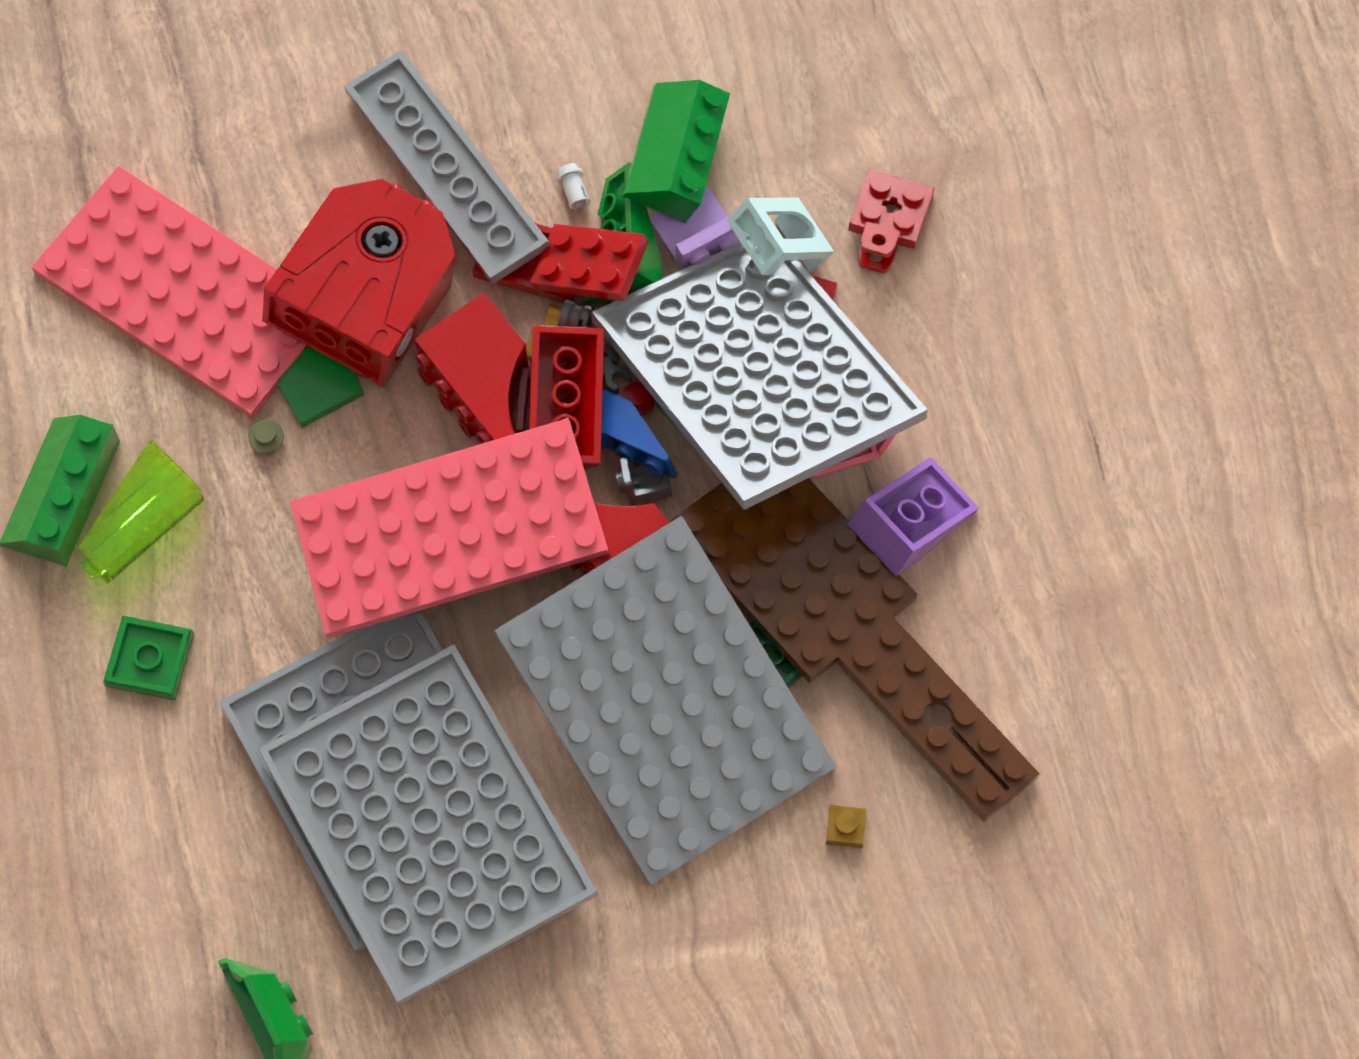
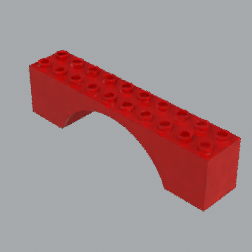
(477, 370)

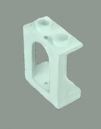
(765, 242)

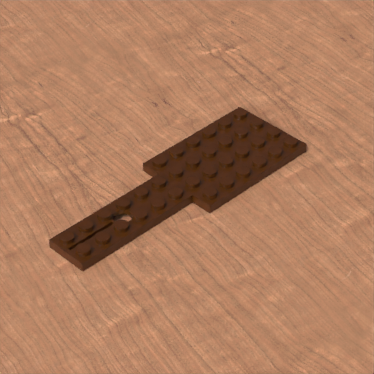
(834, 602)

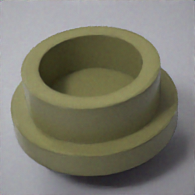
(266, 436)

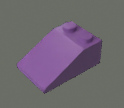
(911, 515)

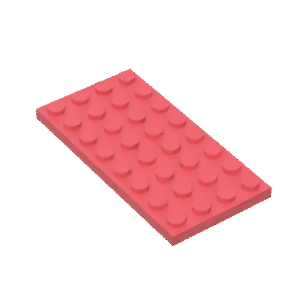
(173, 289)
(448, 528)

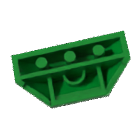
(268, 1011)

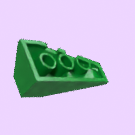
(628, 216)

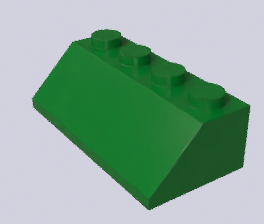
(676, 147)
(61, 488)

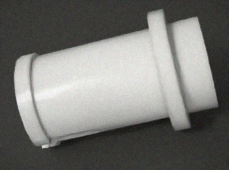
(573, 186)

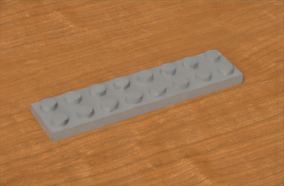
(447, 167)

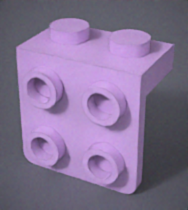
(700, 236)

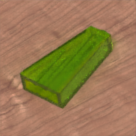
(140, 512)

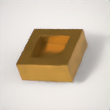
(846, 826)

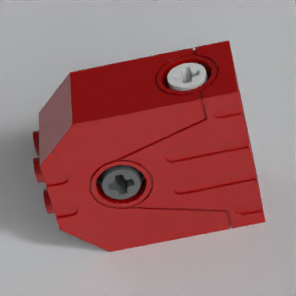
(363, 277)

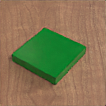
(317, 386)
(148, 658)

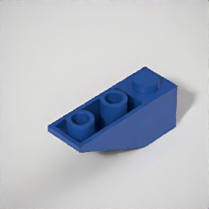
(630, 437)

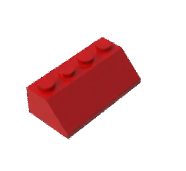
(568, 384)

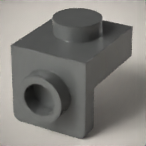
(642, 484)

